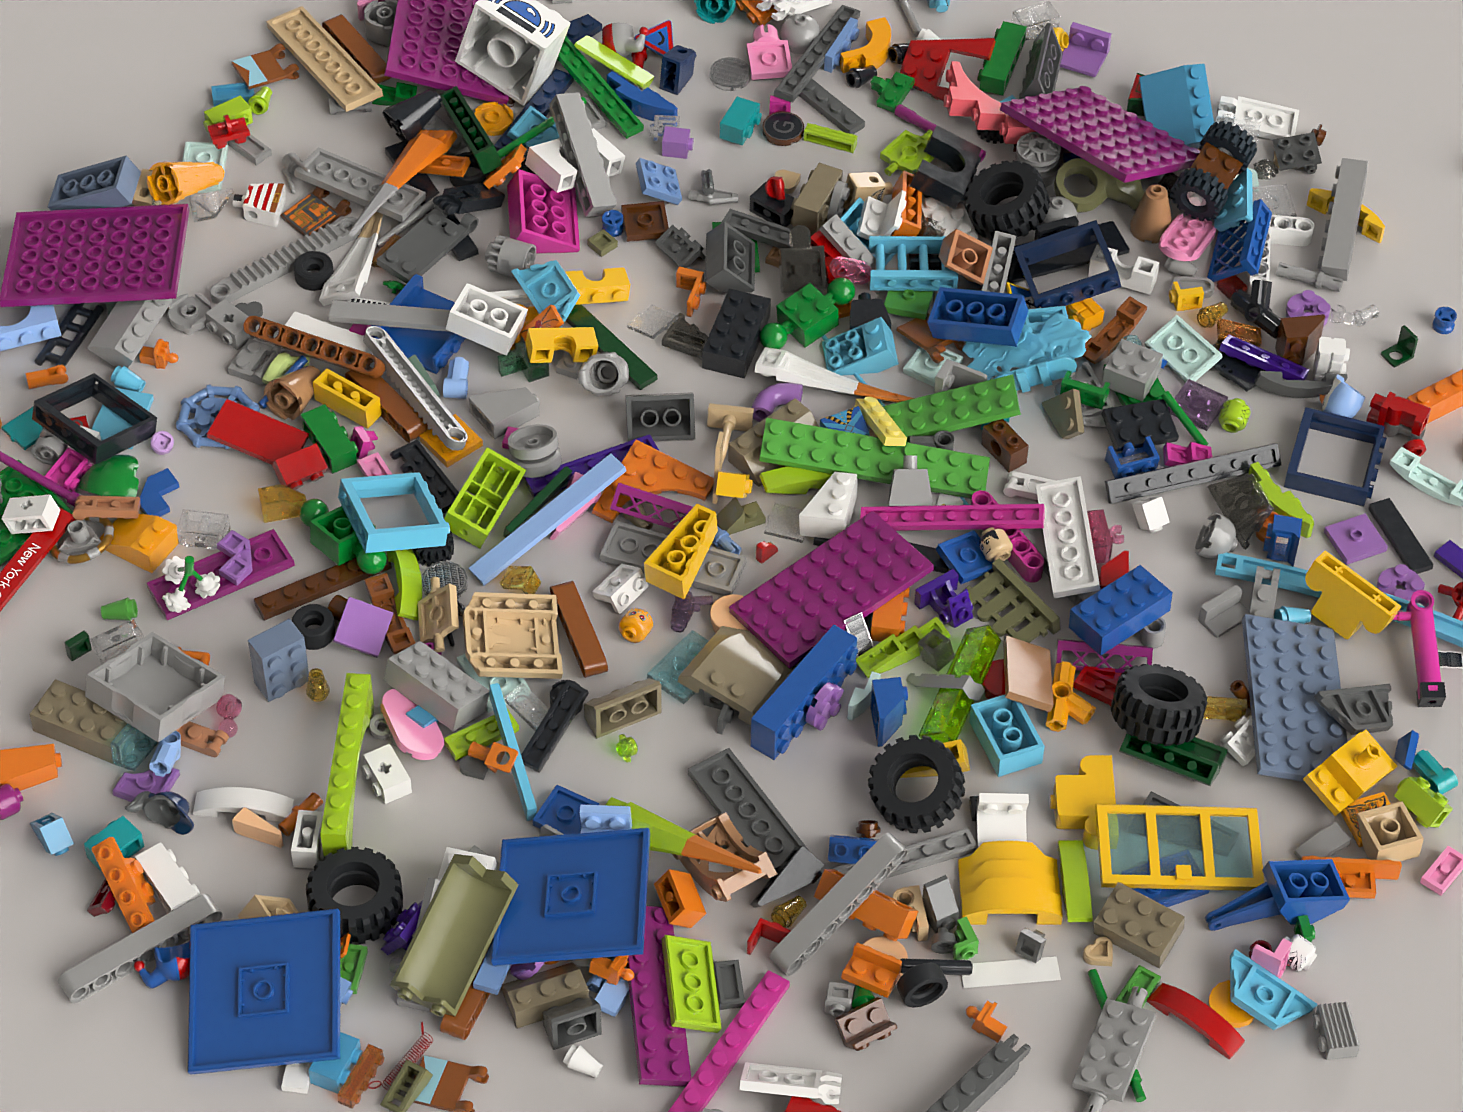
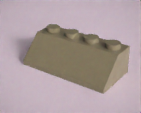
(746, 449)

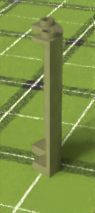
(454, 935)

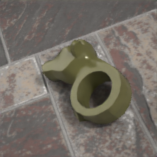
(1105, 186)

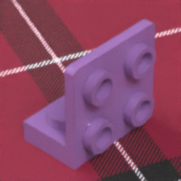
(1086, 49)

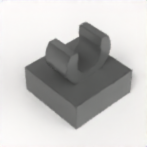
(1031, 944)

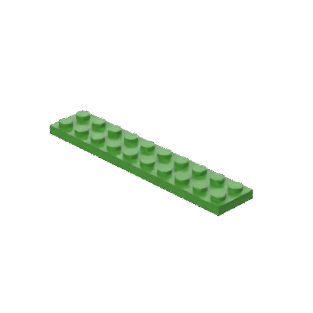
(866, 456)

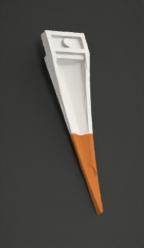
(793, 369)

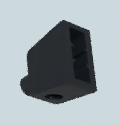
(866, 310)

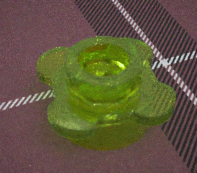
(626, 747)

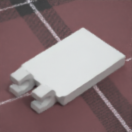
(791, 7)
(1275, 119)
(791, 1081)

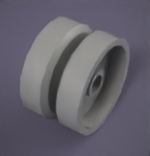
(535, 449)

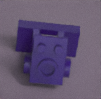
(941, 592)

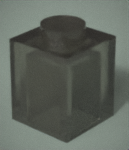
(936, 650)

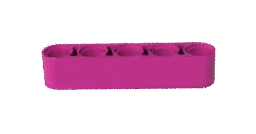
(1024, 555)

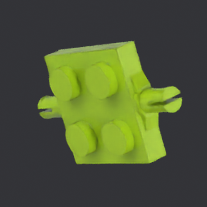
(906, 152)

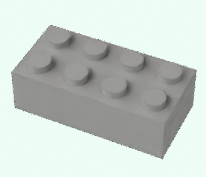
(436, 685)

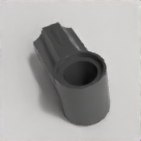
(941, 440)

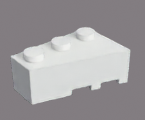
(830, 508)

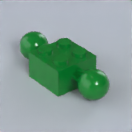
(807, 314)
(336, 538)

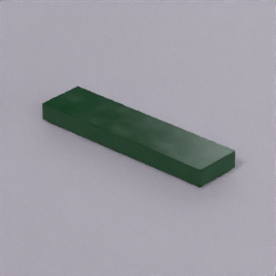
(539, 500)

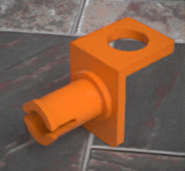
(493, 756)

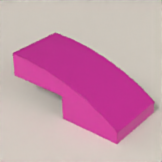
(1177, 454)

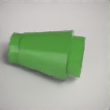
(120, 610)

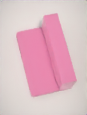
(1273, 961)

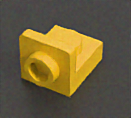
(1186, 298)

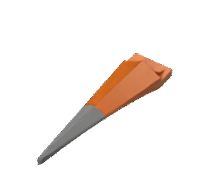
(416, 155)

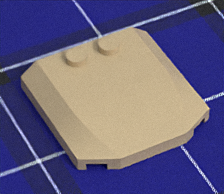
(512, 635)

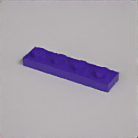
(1262, 359)

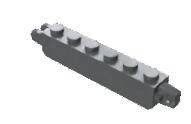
(983, 1078)

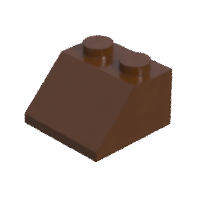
(1299, 337)

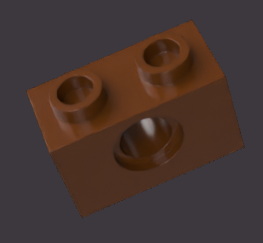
(1005, 444)

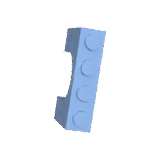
(36, 327)

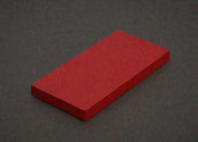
(255, 433)

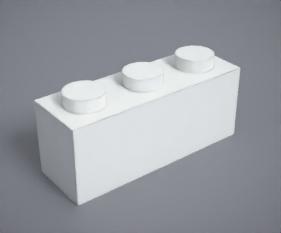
(166, 878)

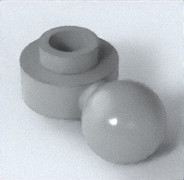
(377, 721)

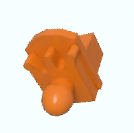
(158, 356)
(611, 970)
(985, 1023)

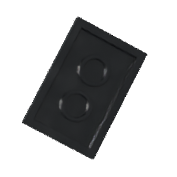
(1138, 421)

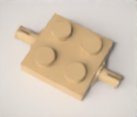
(438, 614)

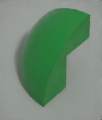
(112, 477)

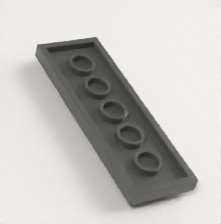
(755, 817)

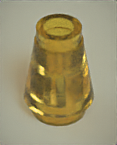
(1210, 315)
(317, 686)
(788, 912)

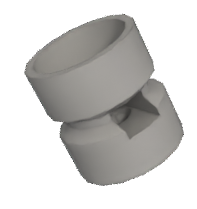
(48, 448)

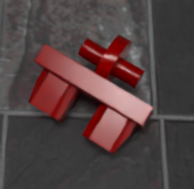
(227, 131)

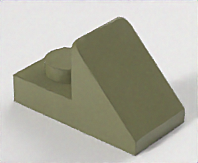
(738, 518)

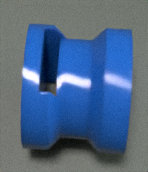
(612, 222)
(1444, 320)

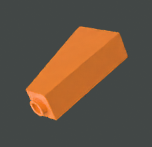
(29, 765)

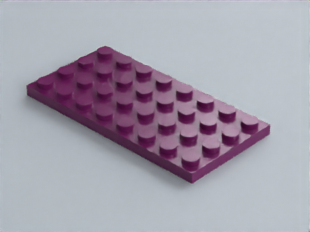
(830, 584)

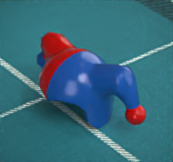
(171, 964)

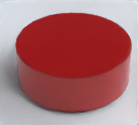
(1415, 446)

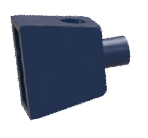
(677, 62)

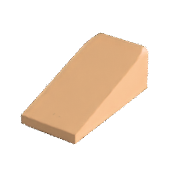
(254, 827)

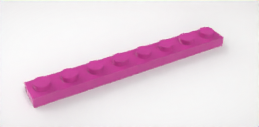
(961, 516)
(732, 1044)

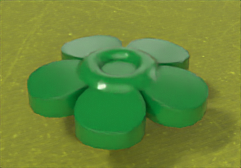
(394, 285)

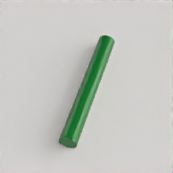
(1184, 419)

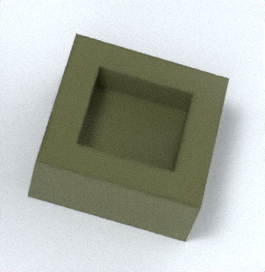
(602, 243)

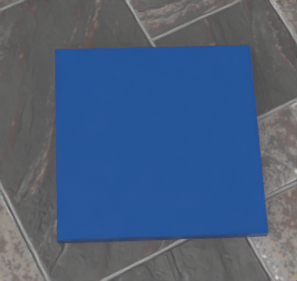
(574, 897)
(264, 992)

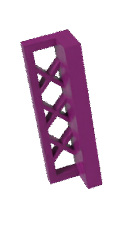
(650, 498)
(1120, 649)

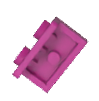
(69, 469)

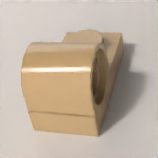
(913, 898)

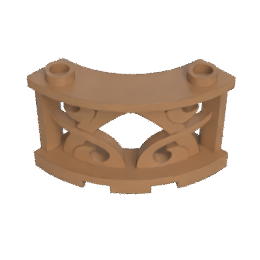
(723, 884)

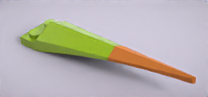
(674, 839)

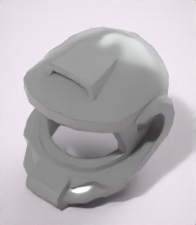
(604, 373)

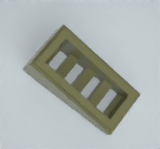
(404, 1076)

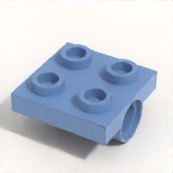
(658, 181)

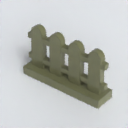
(1015, 590)

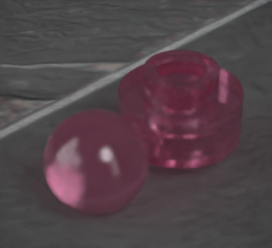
(224, 709)

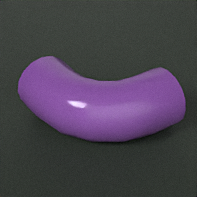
(775, 396)

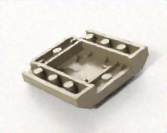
(736, 671)

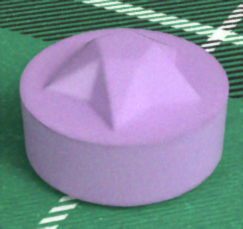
(162, 442)

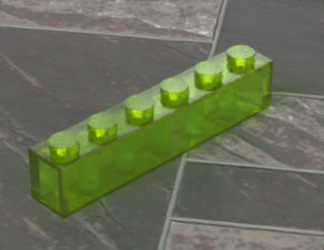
(951, 704)

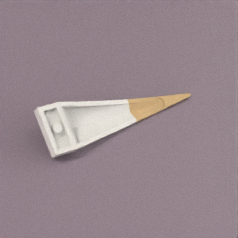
(355, 268)

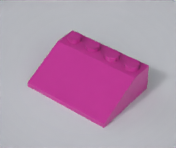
(542, 215)

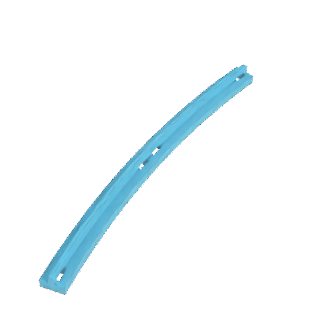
(1293, 579)

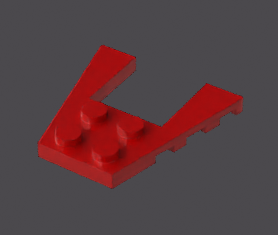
(928, 59)

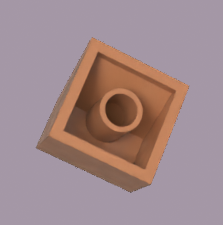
(965, 255)

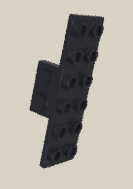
(1069, 259)

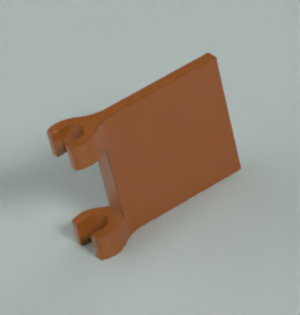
(919, 333)

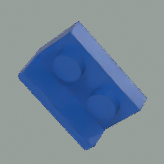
(848, 848)

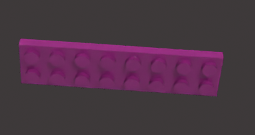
(659, 1046)

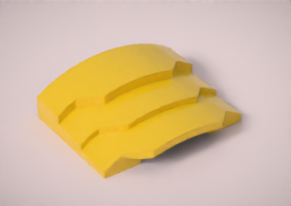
(1009, 880)

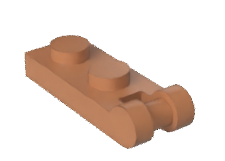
(106, 507)
(197, 738)

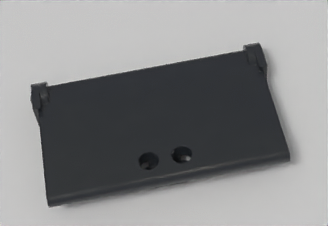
(1236, 370)

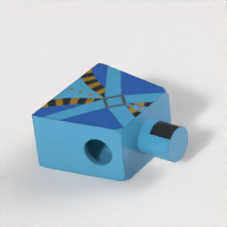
(848, 421)

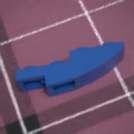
(642, 103)

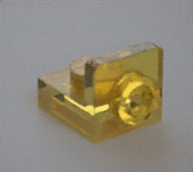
(521, 578)

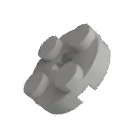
(188, 322)

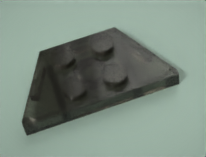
(1244, 504)

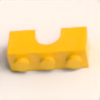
(612, 287)
(578, 342)

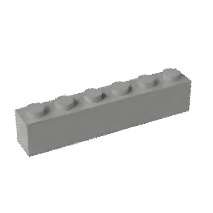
(582, 154)
(1344, 218)

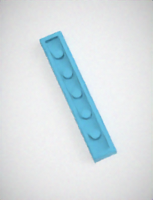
(509, 740)

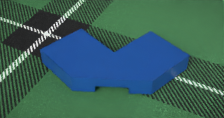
(154, 489)

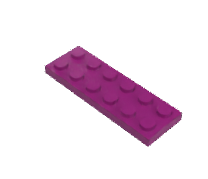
(268, 558)

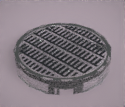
(730, 73)
(448, 573)

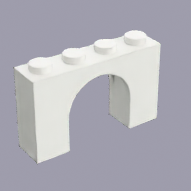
(549, 162)

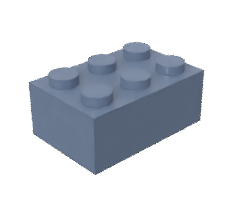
(278, 660)

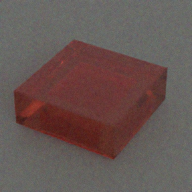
(1231, 285)

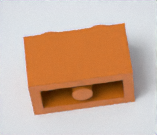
(679, 898)

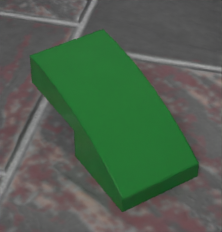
(396, 94)

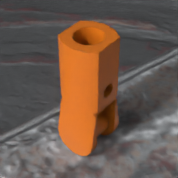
(47, 377)

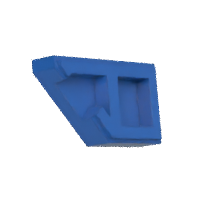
(1406, 749)

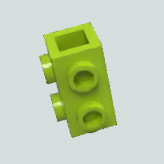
(234, 108)
(1427, 805)

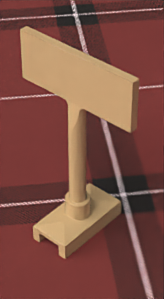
(729, 419)

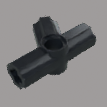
(1256, 306)

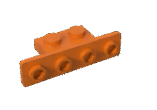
(1360, 874)
(126, 883)

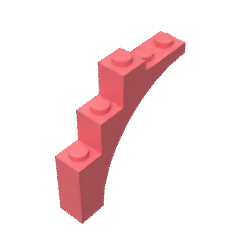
(969, 101)

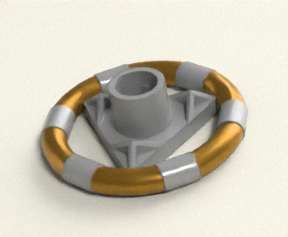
(83, 538)

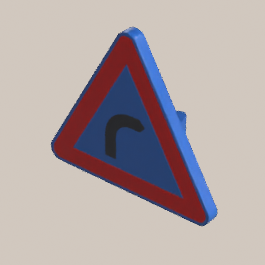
(659, 38)

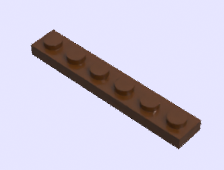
(312, 588)

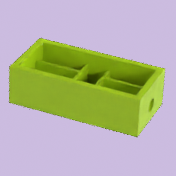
(493, 487)

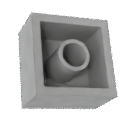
(1132, 369)

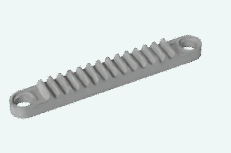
(282, 261)
(415, 389)

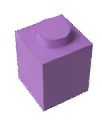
(676, 142)

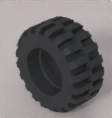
(1000, 183)
(1159, 704)
(901, 758)
(364, 869)

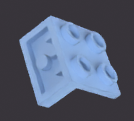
(604, 818)

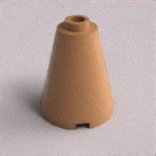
(1151, 215)
(291, 392)

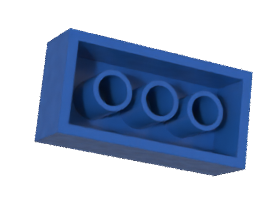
(978, 316)
(1120, 610)

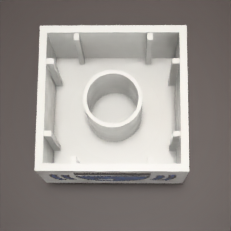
(512, 45)

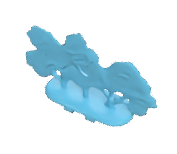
(1055, 332)

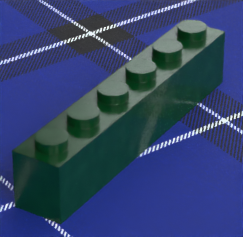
(470, 130)

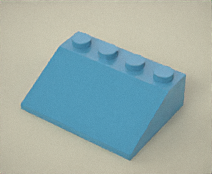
(1178, 102)

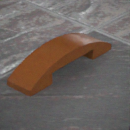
(1121, 325)
(382, 596)

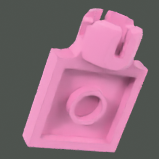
(768, 54)

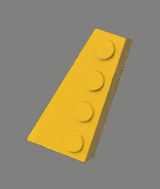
(682, 552)

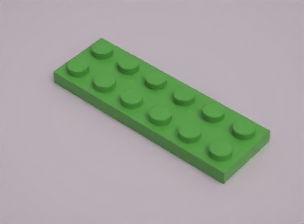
(957, 408)

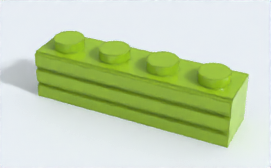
(830, 137)

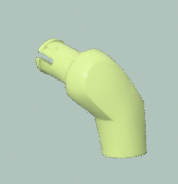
(280, 366)

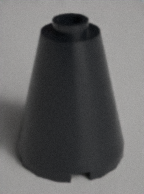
(412, 114)

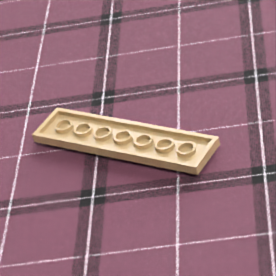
(324, 58)

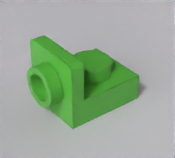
(966, 940)

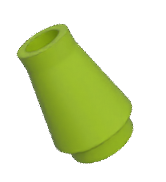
(260, 101)

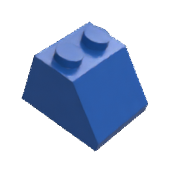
(887, 707)

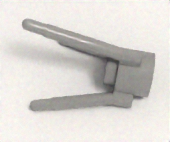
(290, 163)

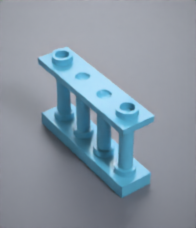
(908, 279)

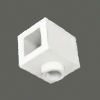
(1151, 513)

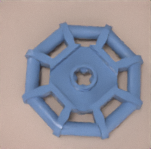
(207, 411)

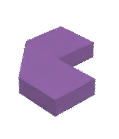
(239, 550)

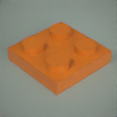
(511, 163)

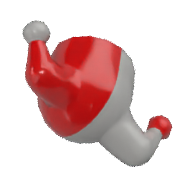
(621, 39)

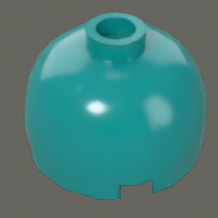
(715, 10)

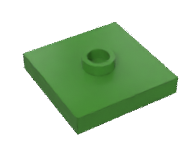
(909, 303)

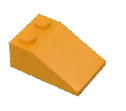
(143, 540)

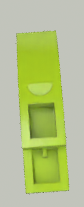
(1283, 503)

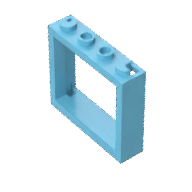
(392, 538)

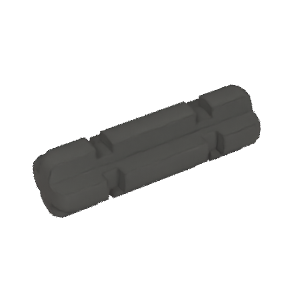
(707, 182)

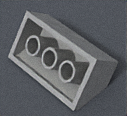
(127, 330)

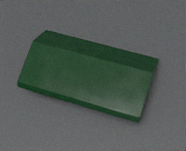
(1194, 759)

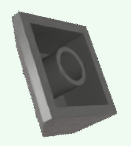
(572, 1022)

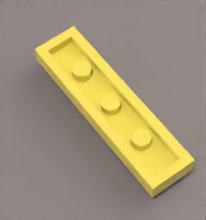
(881, 422)

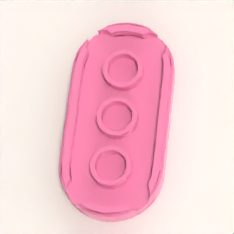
(1186, 238)
(408, 735)

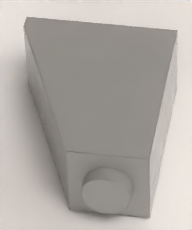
(504, 409)

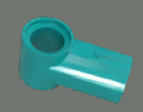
(1440, 778)

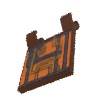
(314, 212)

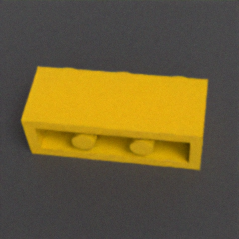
(347, 398)

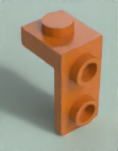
(693, 281)

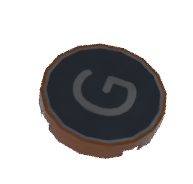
(783, 128)

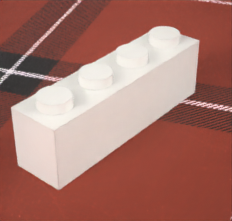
(327, 331)

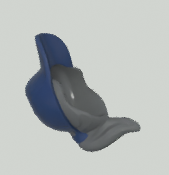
(164, 808)

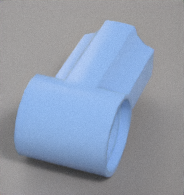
(456, 382)
(166, 754)

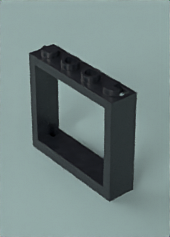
(48, 415)

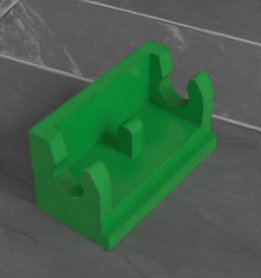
(1089, 394)

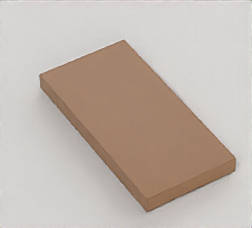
(1027, 673)

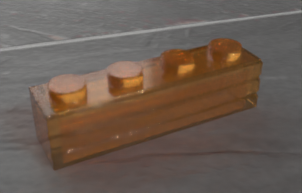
(360, 1076)

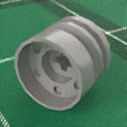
(1041, 154)

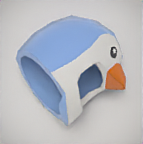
(1342, 399)

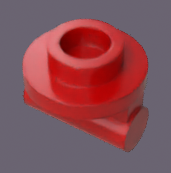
(775, 188)

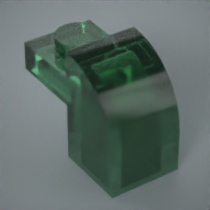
(519, 361)

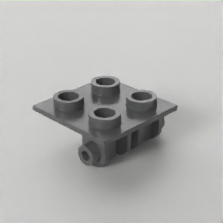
(1297, 152)

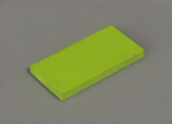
(691, 984)

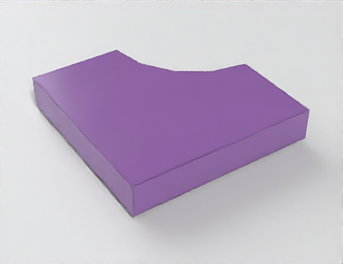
(133, 784)

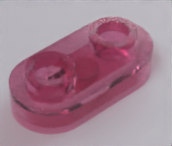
(852, 269)

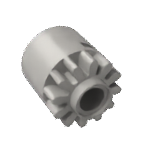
(509, 254)

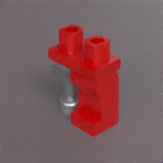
(1399, 415)

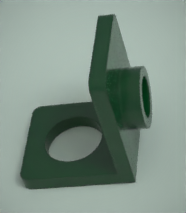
(1406, 347)

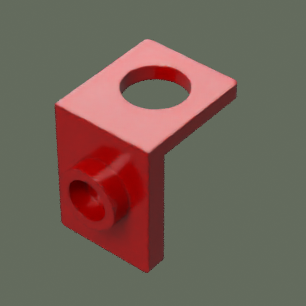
(769, 930)

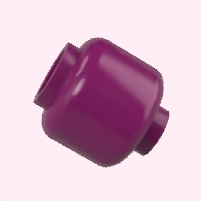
(9, 801)

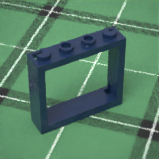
(1059, 244)
(1343, 427)

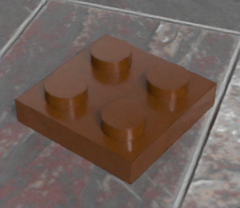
(644, 220)

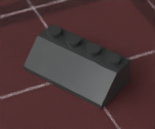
(1043, 64)

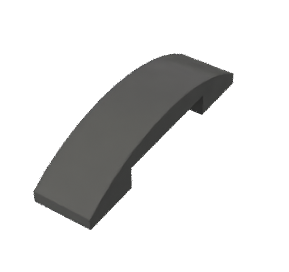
(1274, 383)

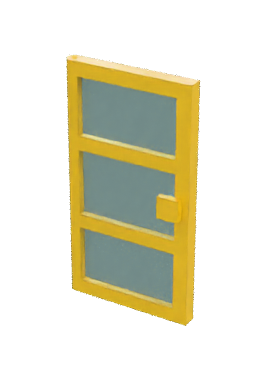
(1179, 847)

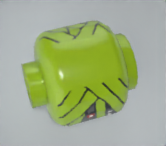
(1234, 415)

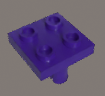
(402, 934)

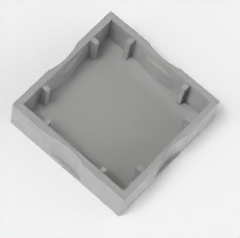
(154, 686)

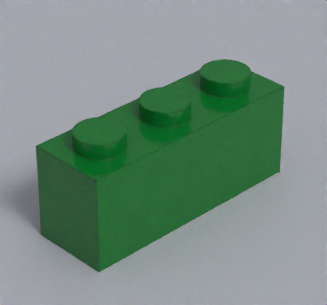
(330, 438)

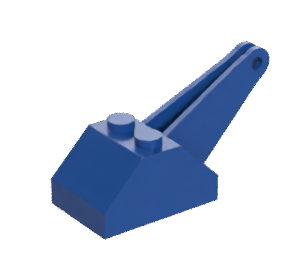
(1291, 890)

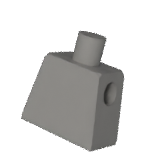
(910, 485)

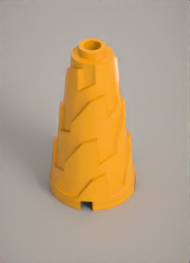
(177, 180)

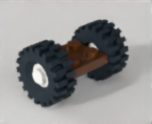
(1222, 156)

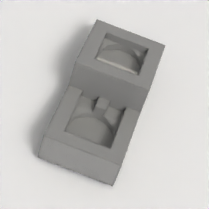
(1324, 842)

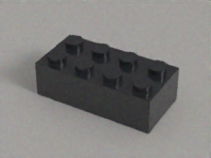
(736, 333)

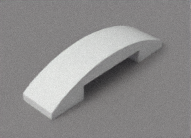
(234, 799)

